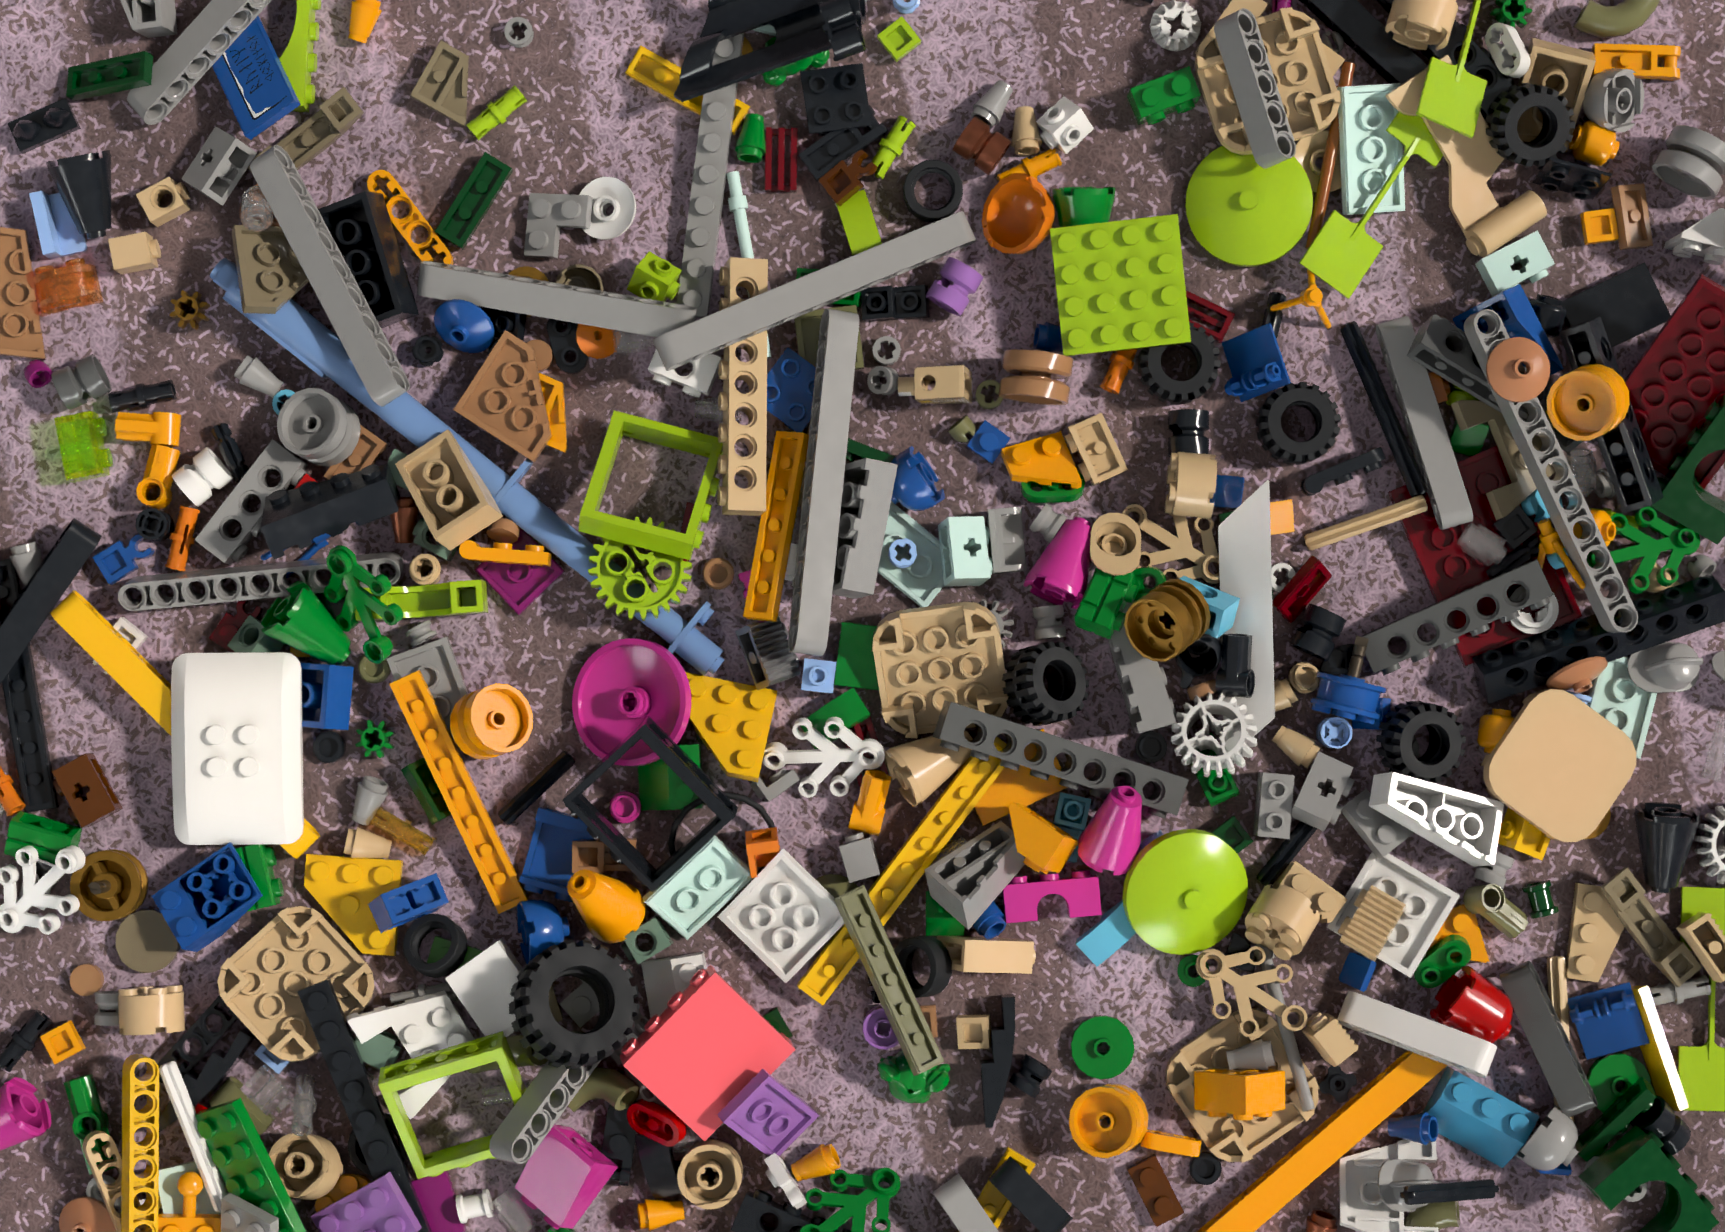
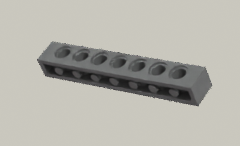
(955, 718)

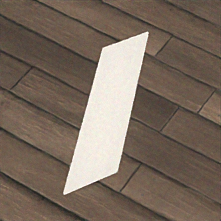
(1248, 575)

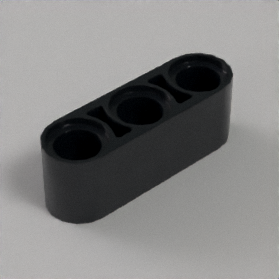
(1029, 1197)

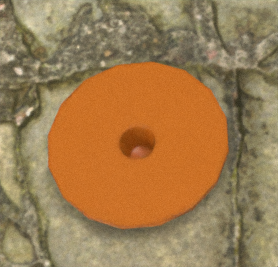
(595, 341)

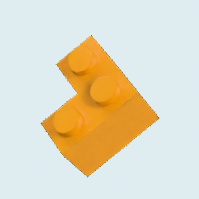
(1239, 1092)

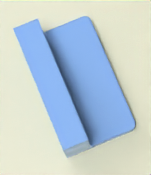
(55, 226)

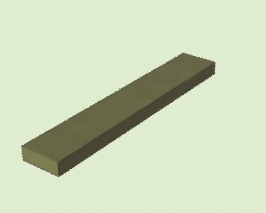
(889, 980)

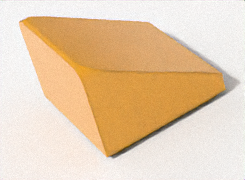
(1281, 517)

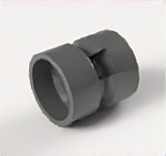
(78, 383)

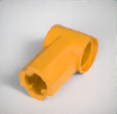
(156, 428)
(158, 472)
(869, 809)

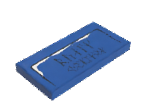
(255, 81)

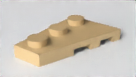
(1591, 934)

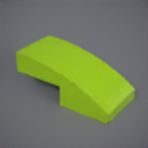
(859, 223)

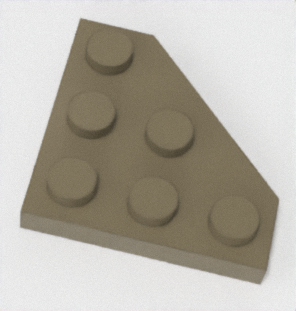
(266, 269)

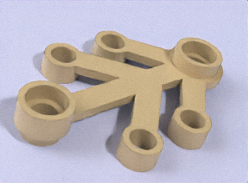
(1180, 546)
(1246, 987)

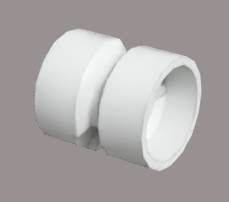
(202, 476)

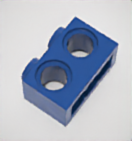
(408, 903)

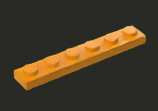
(776, 526)

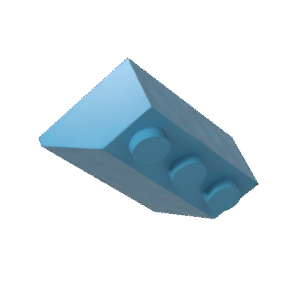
(1479, 1118)

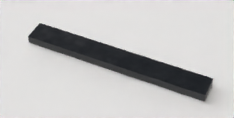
(26, 713)

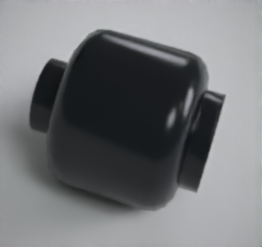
(1550, 313)

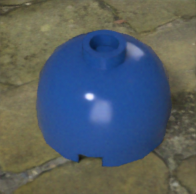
(915, 482)
(540, 927)

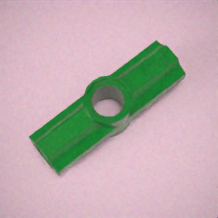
(86, 1103)

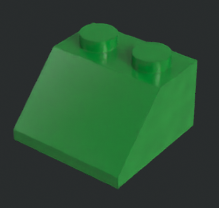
(662, 788)

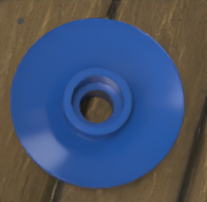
(464, 326)

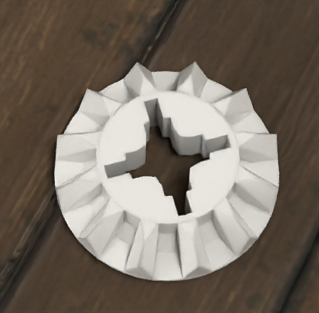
(1161, 29)
(1543, 619)

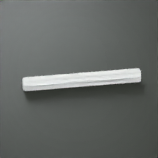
(186, 1115)

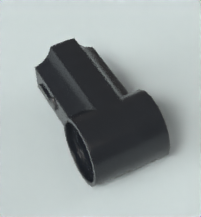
(1235, 673)

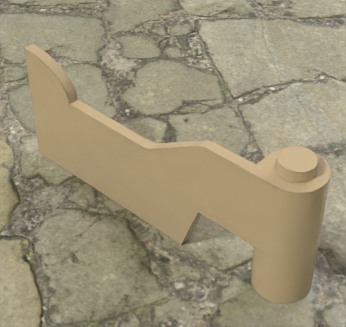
(1470, 167)

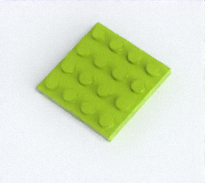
(1120, 285)

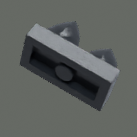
(44, 125)

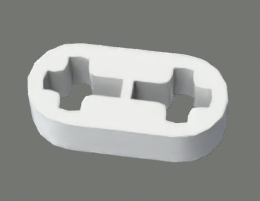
(1503, 54)

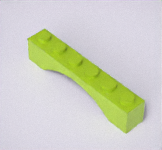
(298, 56)

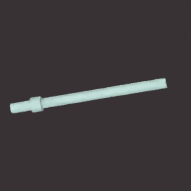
(739, 205)

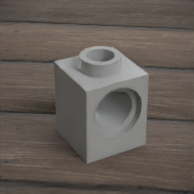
(859, 857)

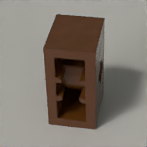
(101, 798)

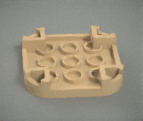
(1299, 72)
(935, 657)
(1559, 765)
(277, 962)
(1224, 1136)

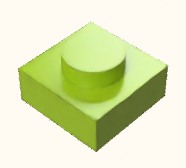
(899, 39)

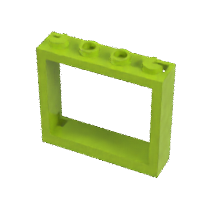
(635, 532)
(435, 1066)

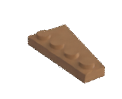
(19, 308)

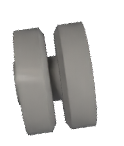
(1692, 162)
(318, 427)

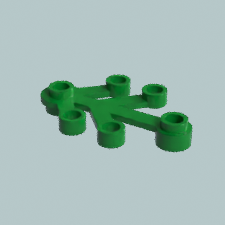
(1651, 548)
(343, 567)
(855, 1205)

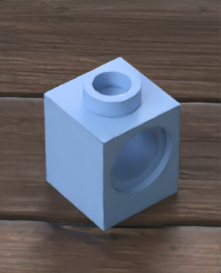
(818, 675)

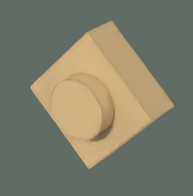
(973, 1031)

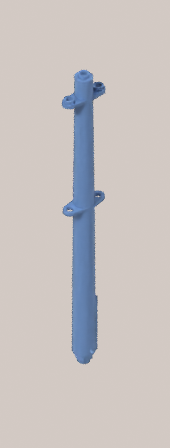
(326, 356)

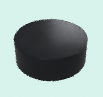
(329, 747)
(1205, 1168)

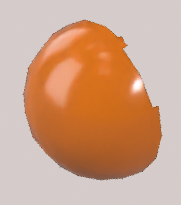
(1017, 214)

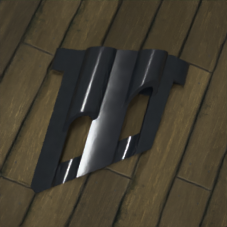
(801, 31)

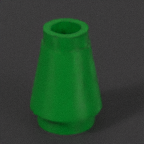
(751, 141)

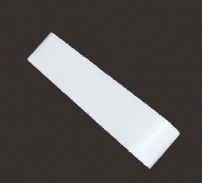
(1417, 1034)

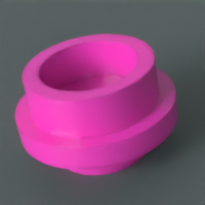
(625, 807)

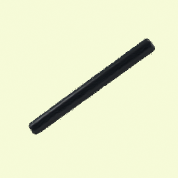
(1383, 409)

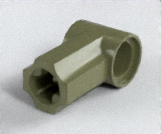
(1495, 909)
(231, 1090)

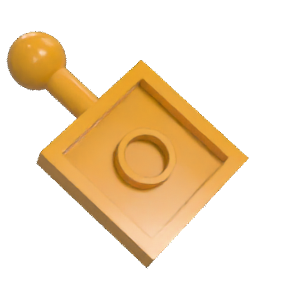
(189, 1185)

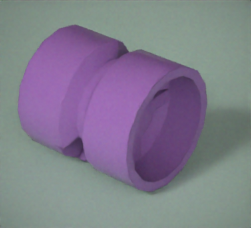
(955, 285)
(878, 1029)

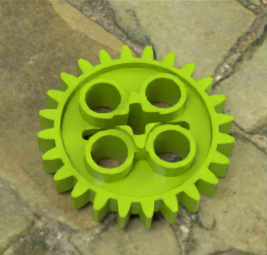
(615, 584)

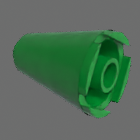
(1083, 205)
(306, 625)

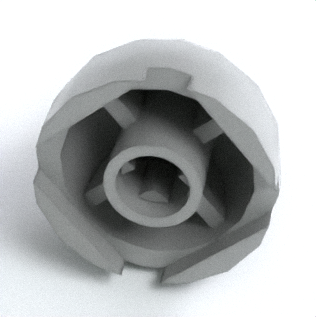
(1614, 99)
(1551, 1142)

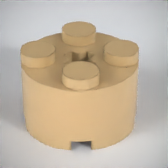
(1422, 22)
(1191, 484)
(1281, 921)
(151, 1010)
(320, 1169)
(699, 1188)

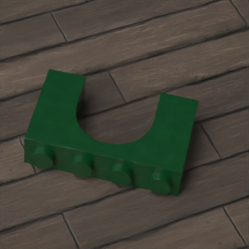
(1683, 496)
(1640, 1160)

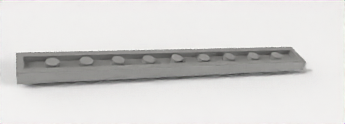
(708, 187)

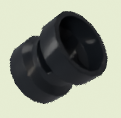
(160, 525)
(1030, 1076)

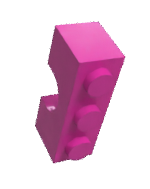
(1079, 892)

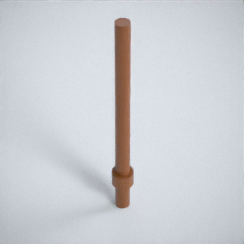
(1328, 163)

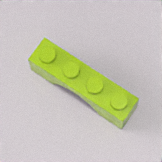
(436, 599)

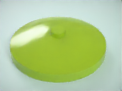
(1246, 210)
(1185, 891)

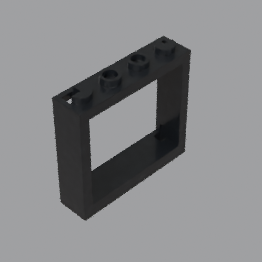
(620, 848)

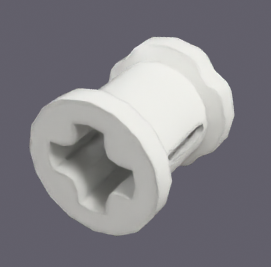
(474, 1206)

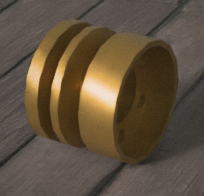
(1167, 620)

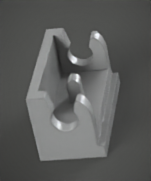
(1006, 540)

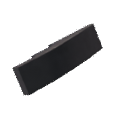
(996, 1070)
(213, 1073)

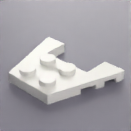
(423, 1027)
(1359, 1195)

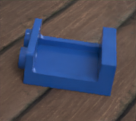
(550, 852)

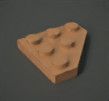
(509, 398)

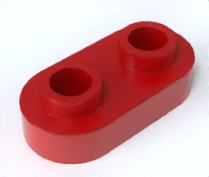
(658, 1125)

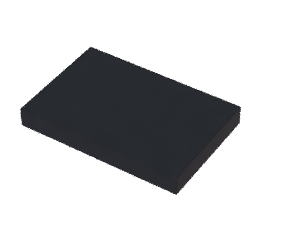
(1625, 303)

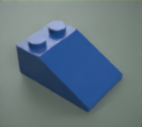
(326, 696)

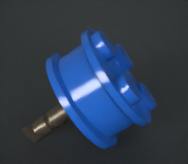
(1349, 693)

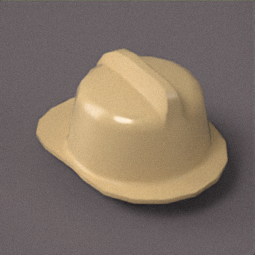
(1115, 544)

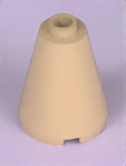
(923, 766)

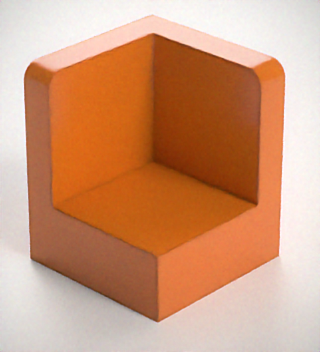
(761, 847)

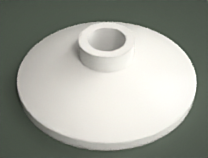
(608, 192)

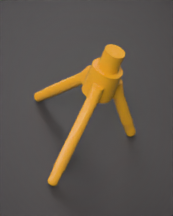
(1308, 297)
(1552, 544)

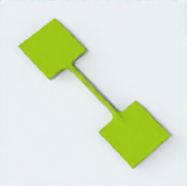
(1450, 92)
(1343, 248)
(1703, 1067)

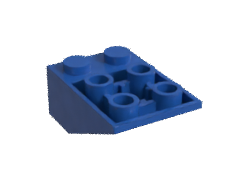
(1518, 320)
(208, 899)

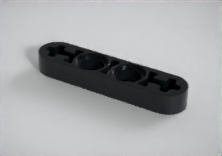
(201, 1032)

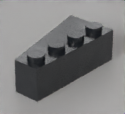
(327, 507)

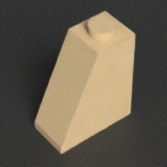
(990, 955)

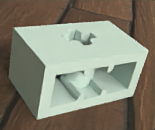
(1528, 251)
(957, 564)

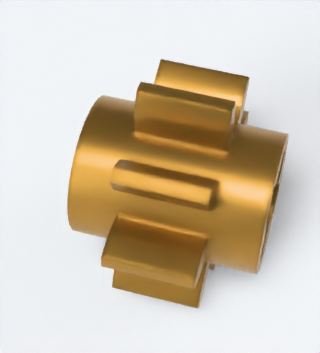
(193, 301)

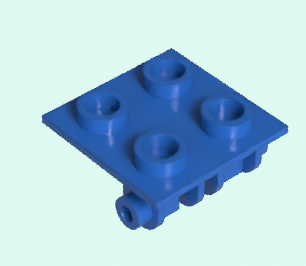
(1254, 364)
(791, 390)
(1608, 1020)

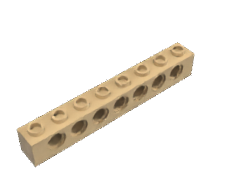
(734, 500)

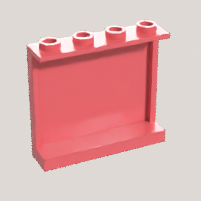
(704, 1050)

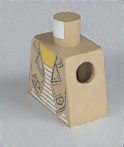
(951, 386)

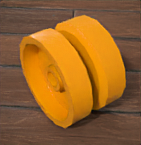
(1606, 397)
(491, 721)
(1090, 1125)

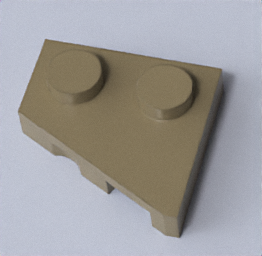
(445, 83)

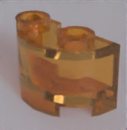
(67, 286)

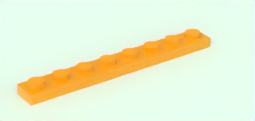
(458, 791)

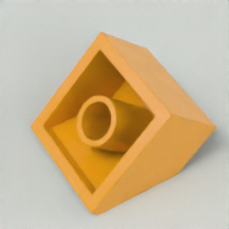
(1040, 840)

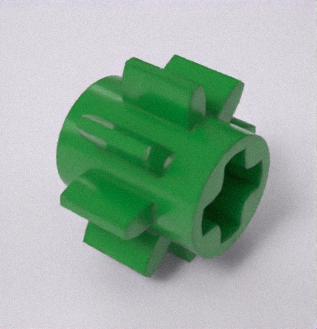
(1504, 17)
(366, 742)

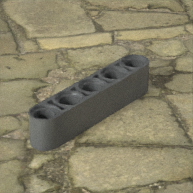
(1548, 1039)

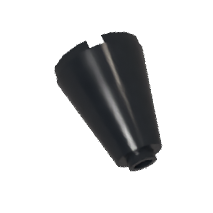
(86, 190)
(1664, 842)

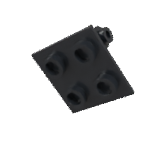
(835, 98)
(1572, 178)

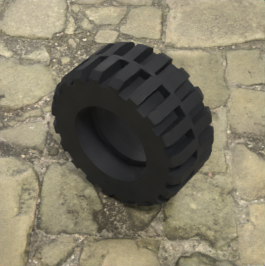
(612, 991)

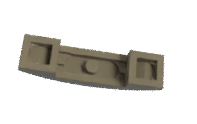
(321, 129)
(1648, 928)

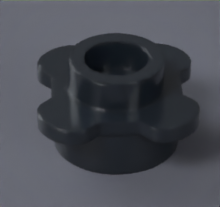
(1328, 1085)

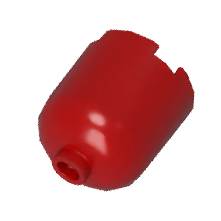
(1473, 1006)

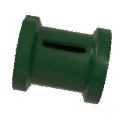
(1540, 899)

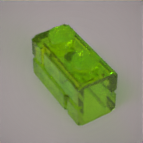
(83, 446)

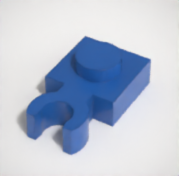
(119, 561)

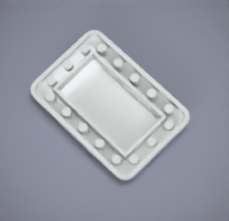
(237, 748)

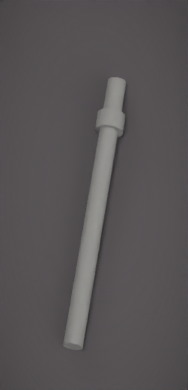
(1288, 1037)

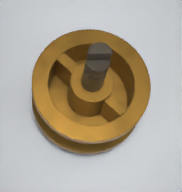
(110, 885)

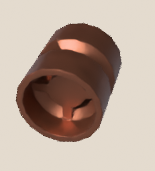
(981, 145)

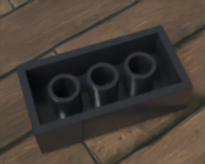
(372, 254)

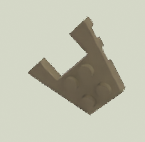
(1507, 498)

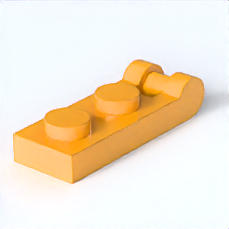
(1638, 58)
(503, 553)

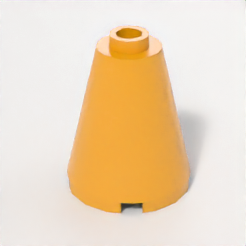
(606, 905)

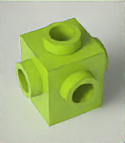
(655, 279)

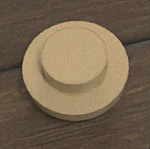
(1303, 677)

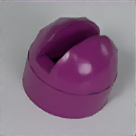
(33, 378)

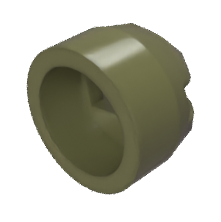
(962, 427)

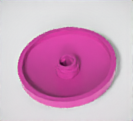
(621, 689)

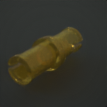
(402, 831)

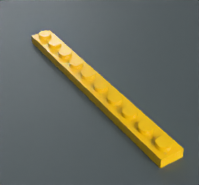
(906, 869)

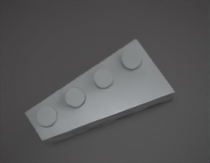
(1141, 685)

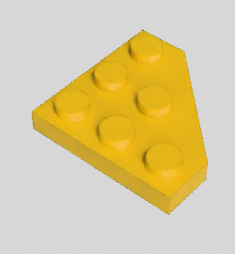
(732, 722)
(346, 888)

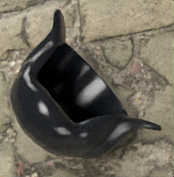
(1210, 656)

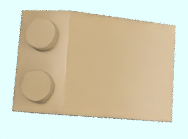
(1560, 69)
(448, 491)

